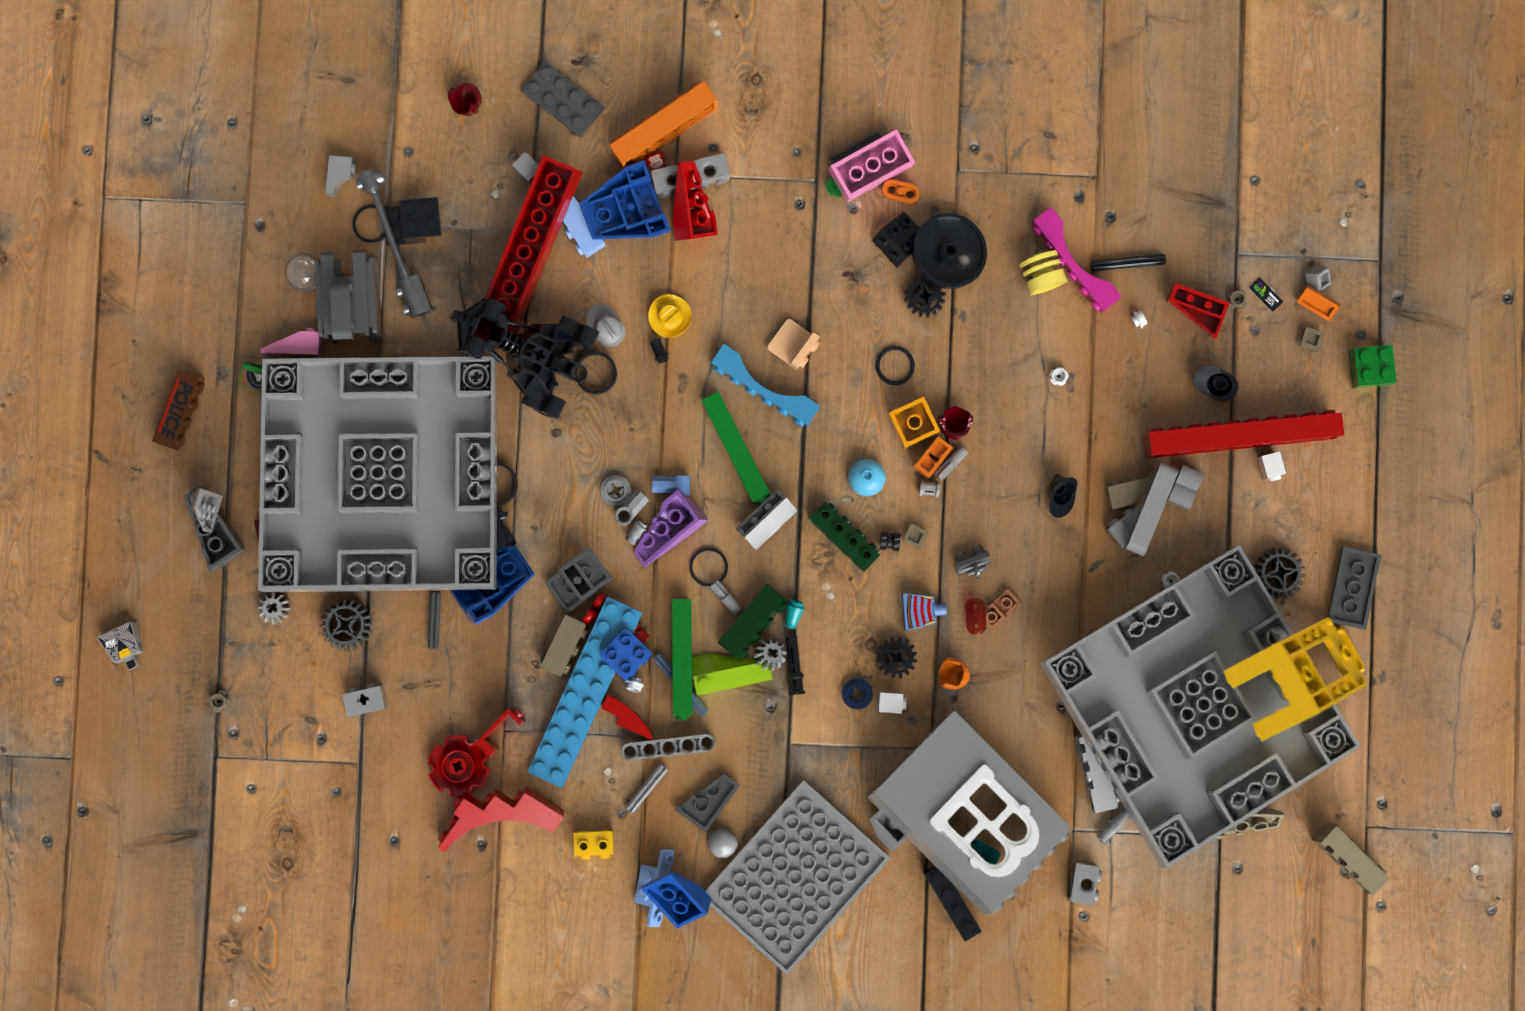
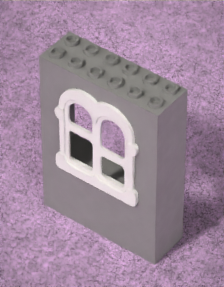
(940, 780)

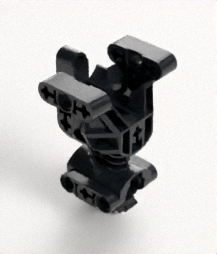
(531, 355)

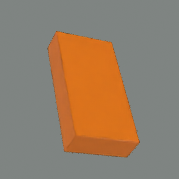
(1318, 303)

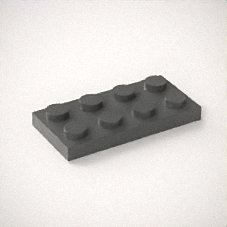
(562, 99)
(1354, 588)

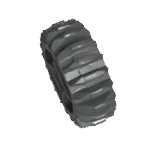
(1278, 564)
(339, 629)

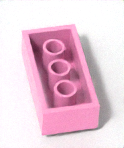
(871, 166)

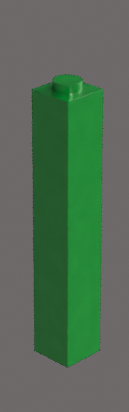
(736, 448)
(681, 658)

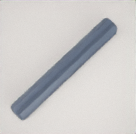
(665, 666)

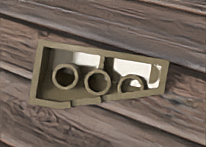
(1262, 820)

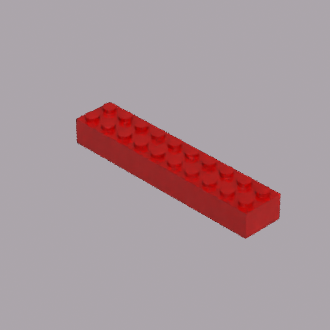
(531, 240)
(1243, 435)

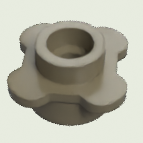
(1237, 294)
(213, 700)

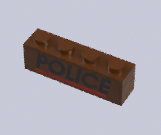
(178, 410)

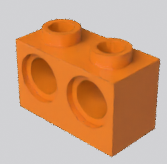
(933, 457)

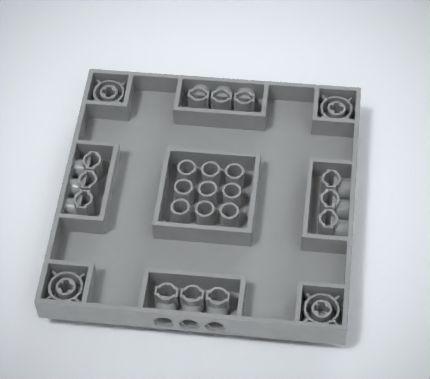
(378, 474)
(1170, 724)

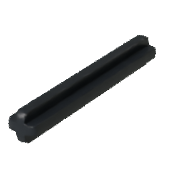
(1128, 262)

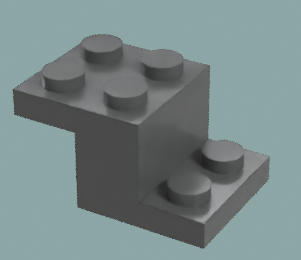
(578, 580)

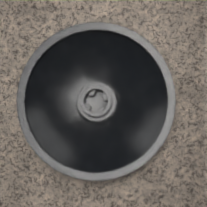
(949, 251)

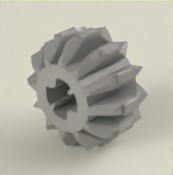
(274, 616)
(767, 647)

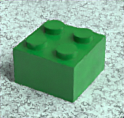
(1372, 366)

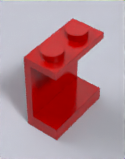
(484, 742)

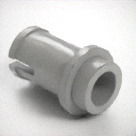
(636, 532)

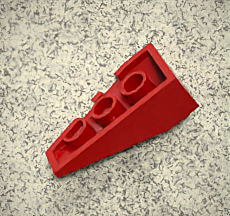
(691, 211)

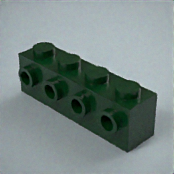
(841, 534)
(752, 622)

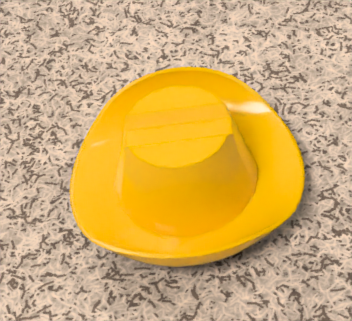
(669, 315)

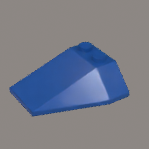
(625, 207)
(511, 576)

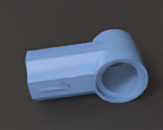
(669, 485)

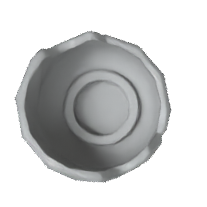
(722, 842)

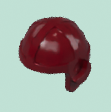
(465, 99)
(955, 422)

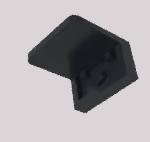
(896, 239)

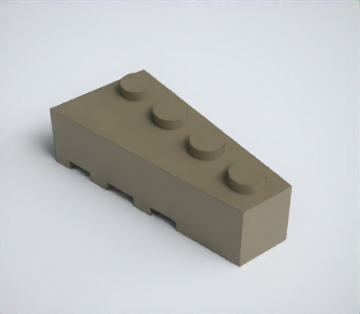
(1350, 858)

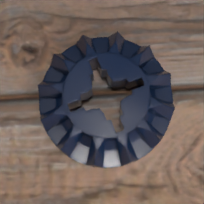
(848, 690)

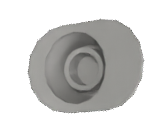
(607, 323)

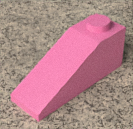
(300, 344)

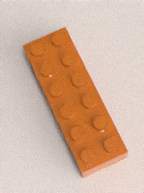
(664, 125)

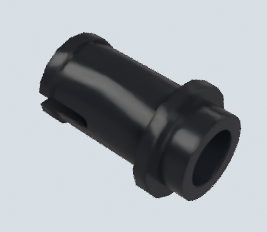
(659, 351)

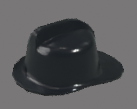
(1215, 383)
(1062, 495)

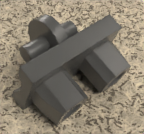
(974, 564)

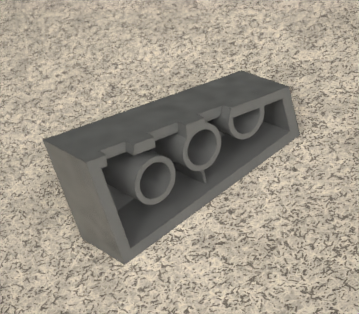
(220, 545)

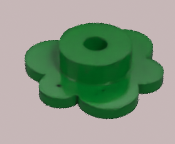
(832, 188)

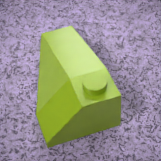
(721, 672)

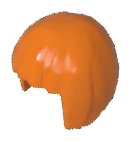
(953, 674)

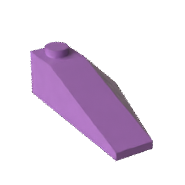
(673, 523)

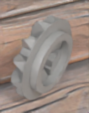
(606, 489)

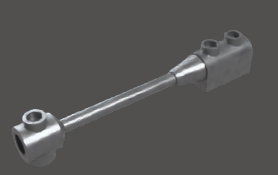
(410, 285)

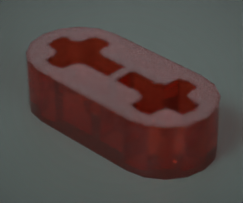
(975, 616)

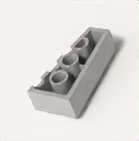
(1098, 786)

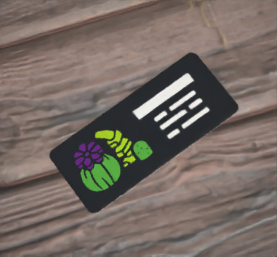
(1266, 294)

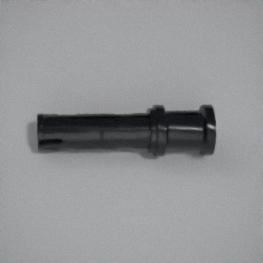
(795, 675)

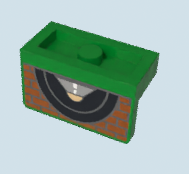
(251, 376)

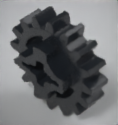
(933, 295)
(901, 649)

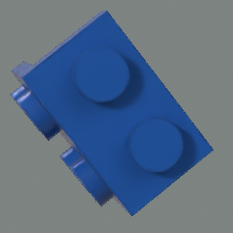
(625, 654)

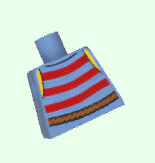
(920, 611)

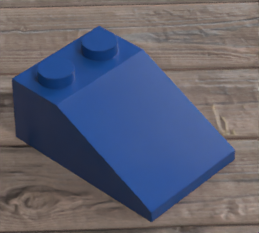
(678, 898)

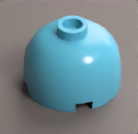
(866, 477)

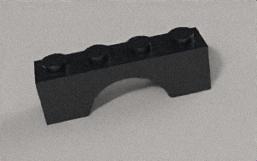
(952, 903)

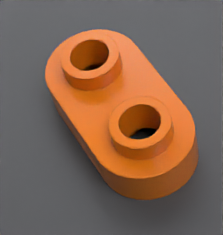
(901, 190)

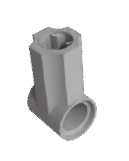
(632, 507)

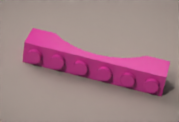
(1099, 291)

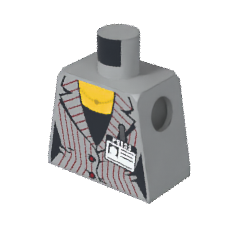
(123, 644)

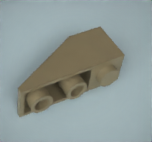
(1127, 493)

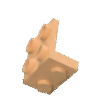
(793, 344)

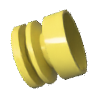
(1043, 272)

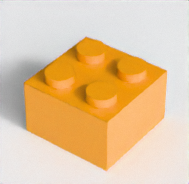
(913, 423)

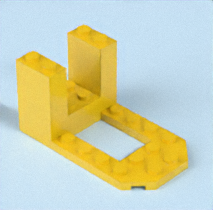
(1299, 677)

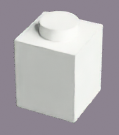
(1271, 466)
(891, 703)

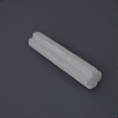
(647, 787)

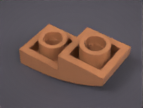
(1001, 608)

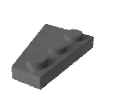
(708, 803)

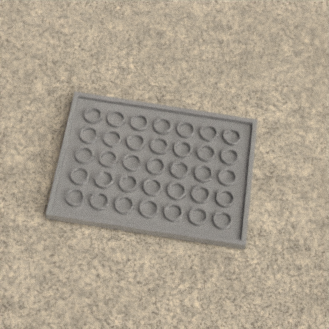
(795, 877)

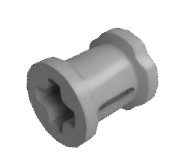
(929, 488)

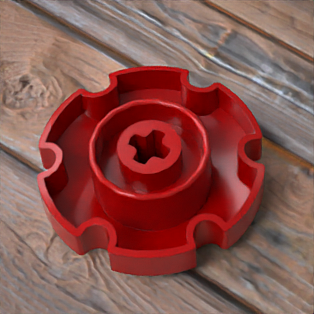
(444, 772)

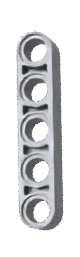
(1151, 508)
(659, 750)

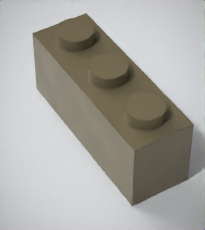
(564, 646)

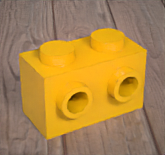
(594, 843)

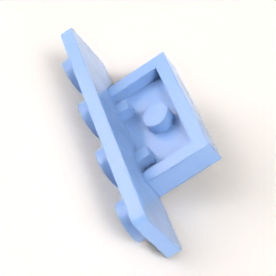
(647, 874)

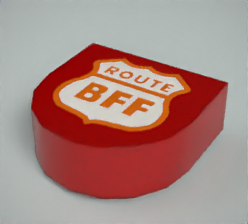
(655, 161)

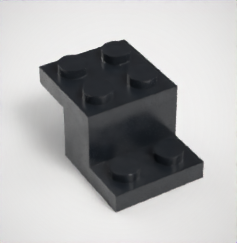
(415, 220)

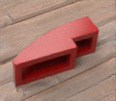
(627, 717)

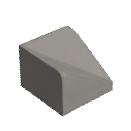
(1318, 278)

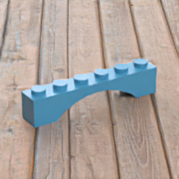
(798, 407)

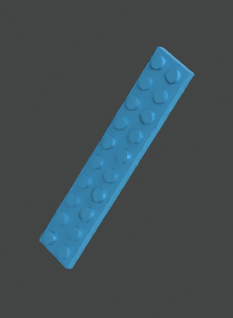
(581, 696)

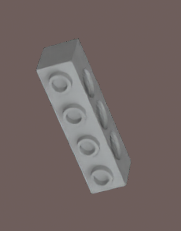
(716, 162)

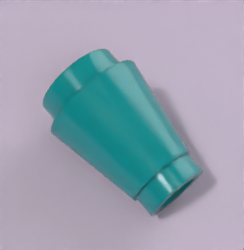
(794, 611)

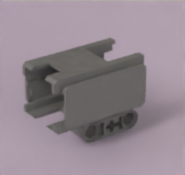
(348, 302)

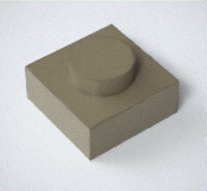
(1311, 339)
(915, 536)

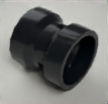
(890, 541)

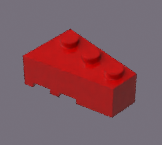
(1199, 308)

